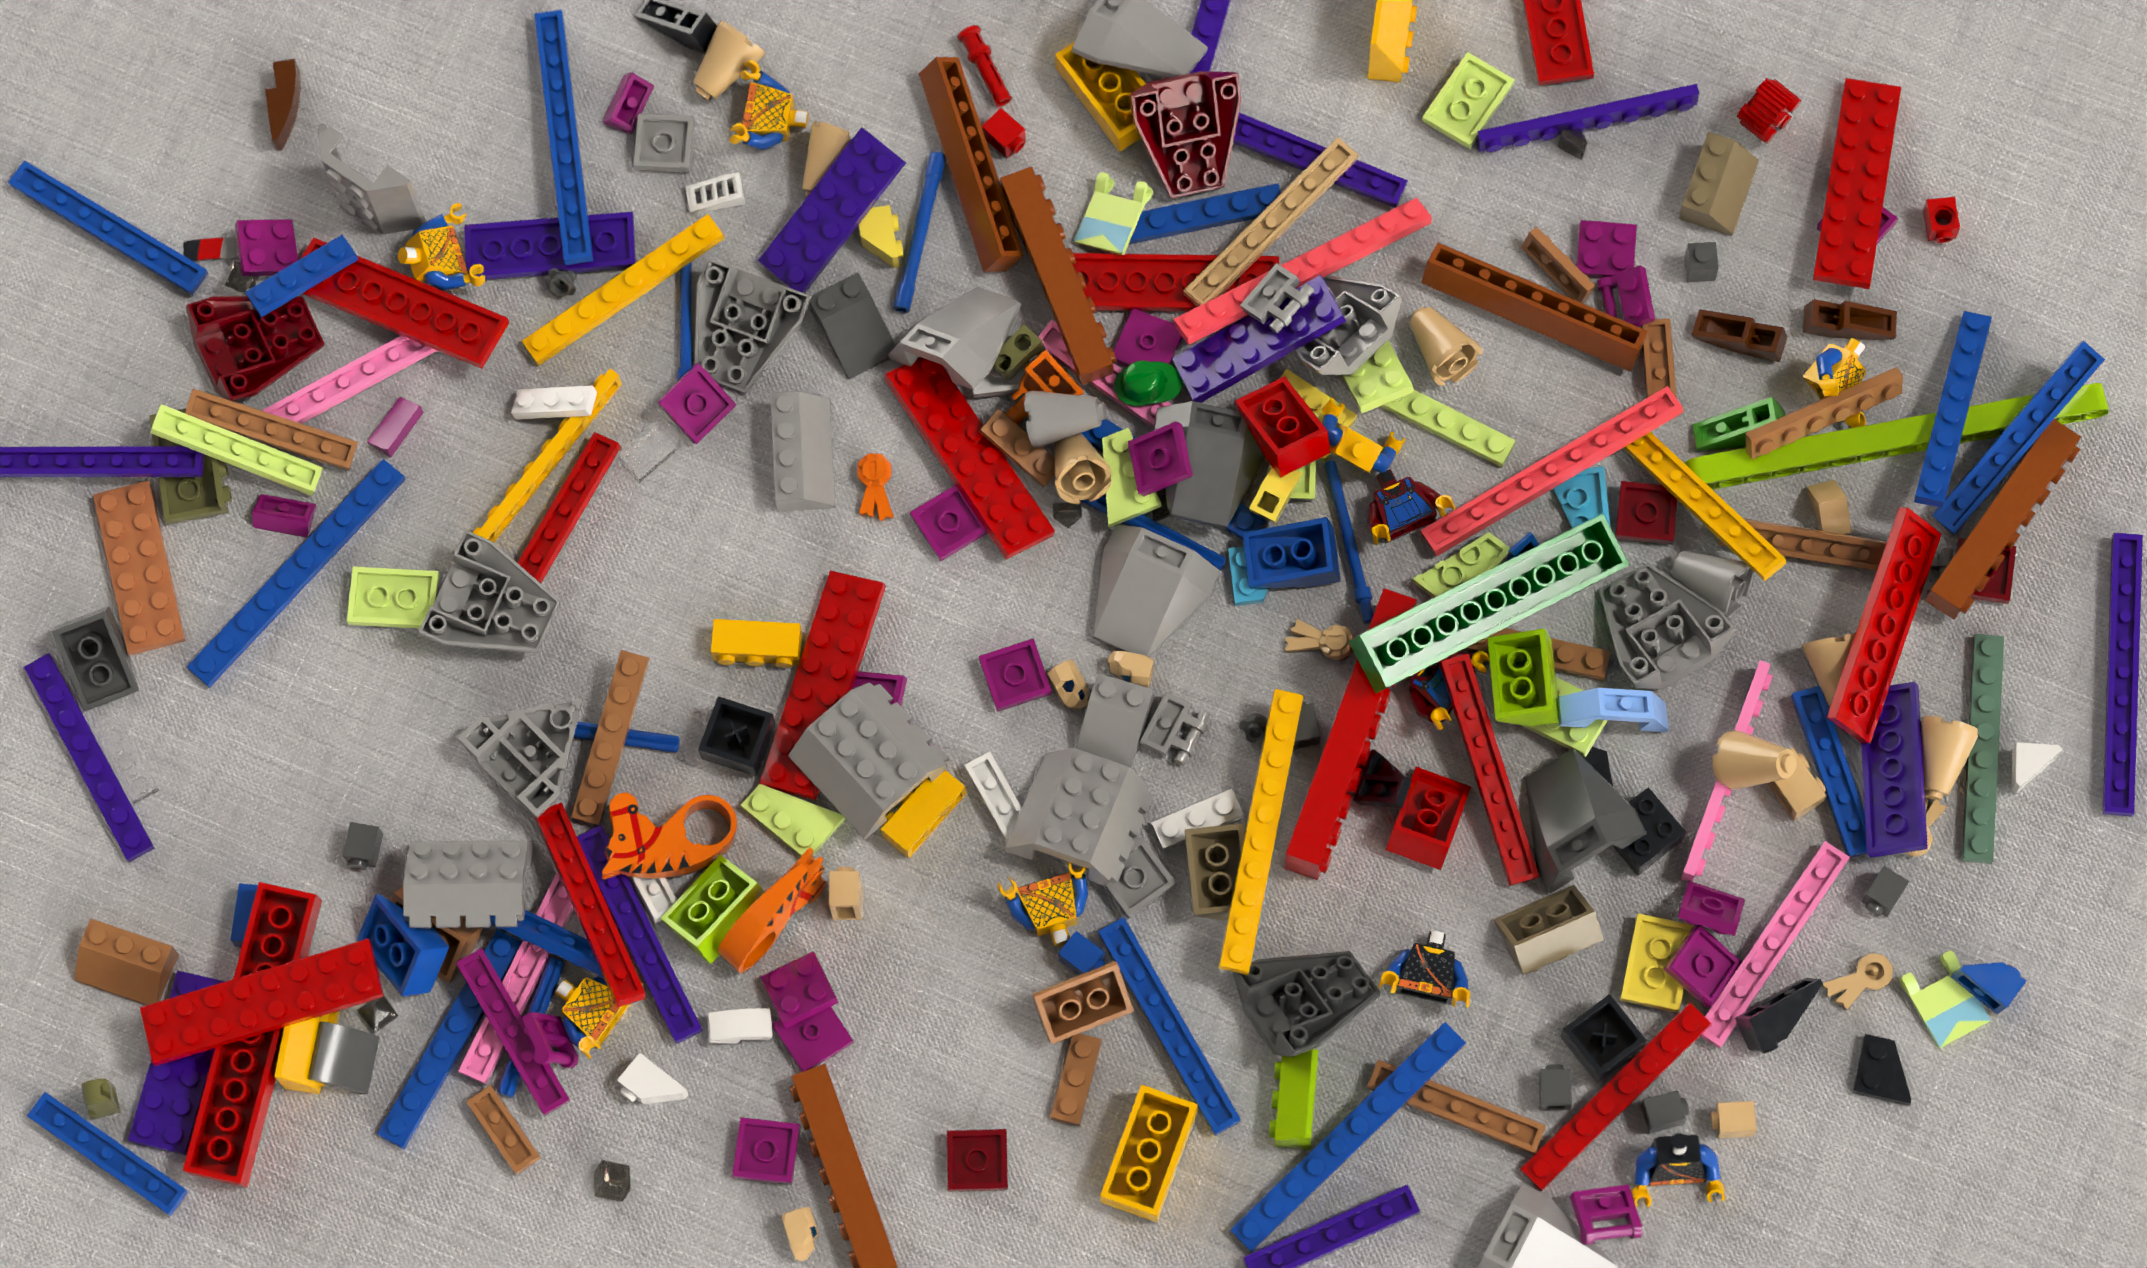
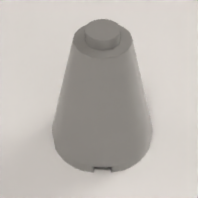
(1060, 416)
(1713, 578)

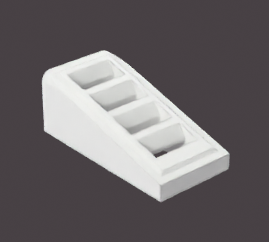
(726, 201)

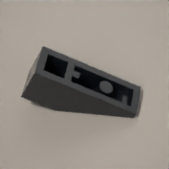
(679, 22)
(1777, 1016)

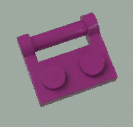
(1633, 294)
(549, 1031)
(1604, 1205)

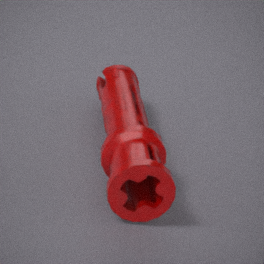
(979, 54)

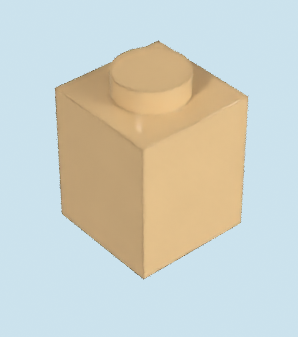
(1734, 1119)

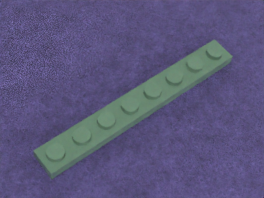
(1983, 758)

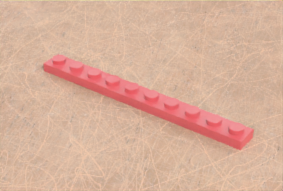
(1318, 261)
(1552, 471)

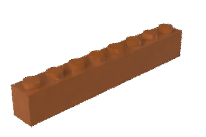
(971, 164)
(1057, 275)
(1534, 306)
(2003, 519)
(842, 1169)

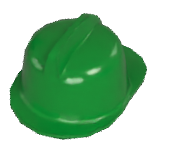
(1147, 383)

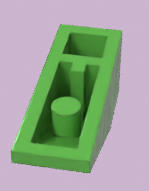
(1730, 428)

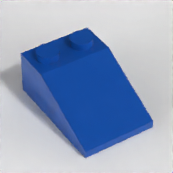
(1292, 555)
(403, 954)

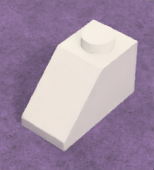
(649, 1083)

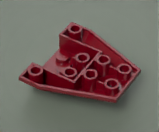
(1189, 128)
(248, 350)

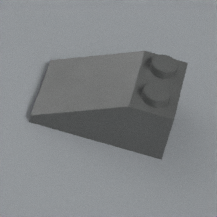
(852, 325)
(96, 658)

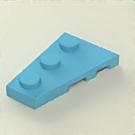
(1584, 496)

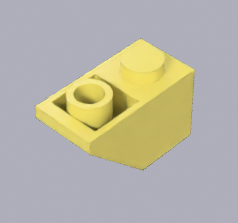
(878, 235)
(1274, 495)

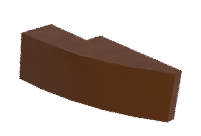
(283, 101)
(1849, 320)
(1740, 335)

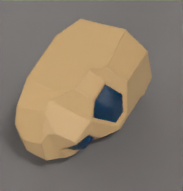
(1131, 667)
(1069, 685)
(801, 1232)

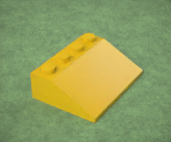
(1391, 39)

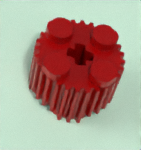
(1768, 109)

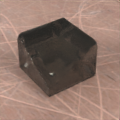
(612, 1181)

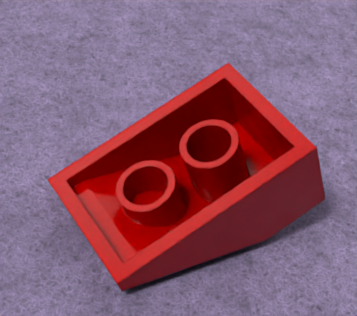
(1284, 426)
(1428, 818)

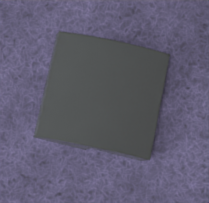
(343, 1057)

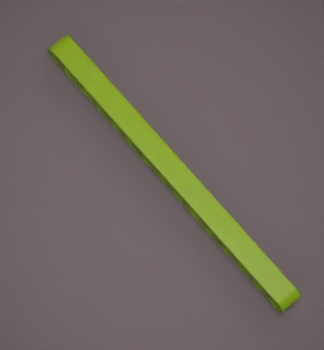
(1879, 441)

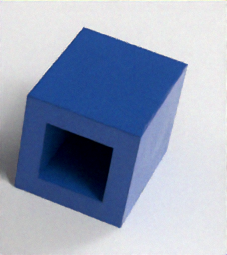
(1081, 954)

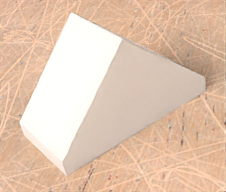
(2029, 761)

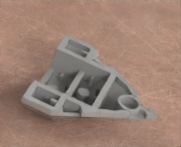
(526, 751)

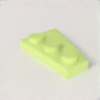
(1122, 496)

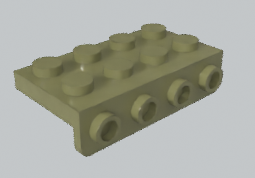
(193, 496)

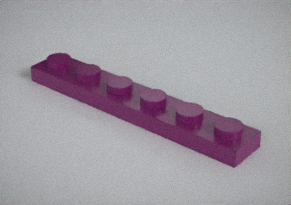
(510, 1029)

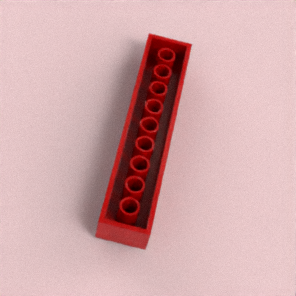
(1343, 755)
(244, 1071)

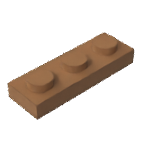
(1557, 265)
(1658, 357)
(1017, 447)
(1076, 1079)
(503, 1130)

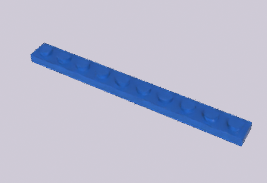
(563, 137)
(296, 573)
(1348, 1137)

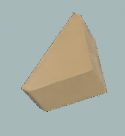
(1830, 507)

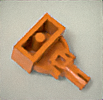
(1042, 375)

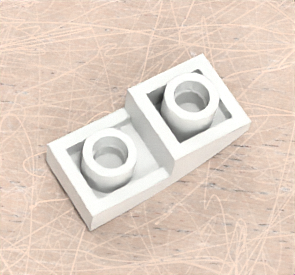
(738, 1025)

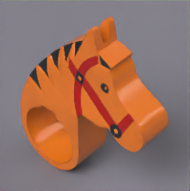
(664, 851)
(765, 919)

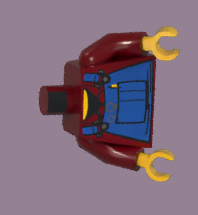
(1403, 507)
(1430, 693)

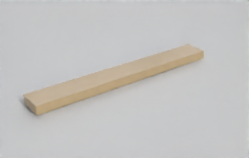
(1272, 223)

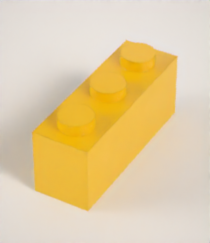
(756, 642)
(922, 812)

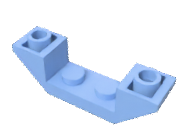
(1613, 704)

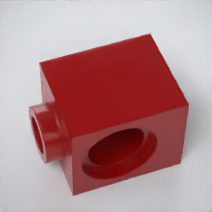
(1004, 133)
(1945, 209)

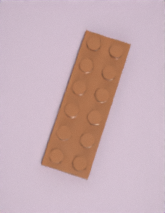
(139, 568)

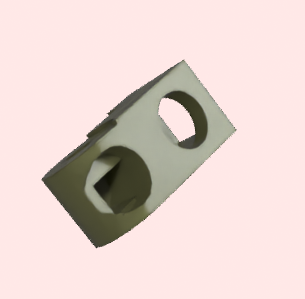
(1017, 352)
(100, 1098)

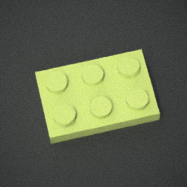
(1468, 100)
(1378, 380)
(391, 596)
(1570, 737)

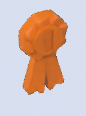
(874, 473)

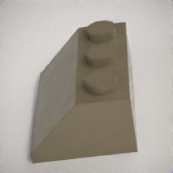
(1719, 185)
(1213, 868)
(1549, 929)

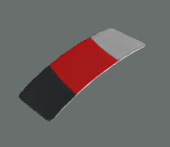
(210, 248)

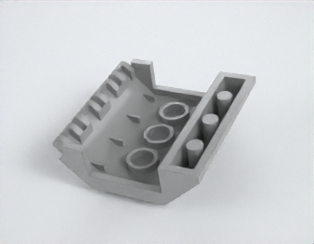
(382, 205)
(866, 756)
(1082, 813)
(466, 881)

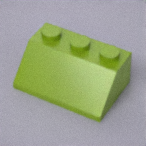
(1523, 678)
(712, 907)
(1294, 1100)

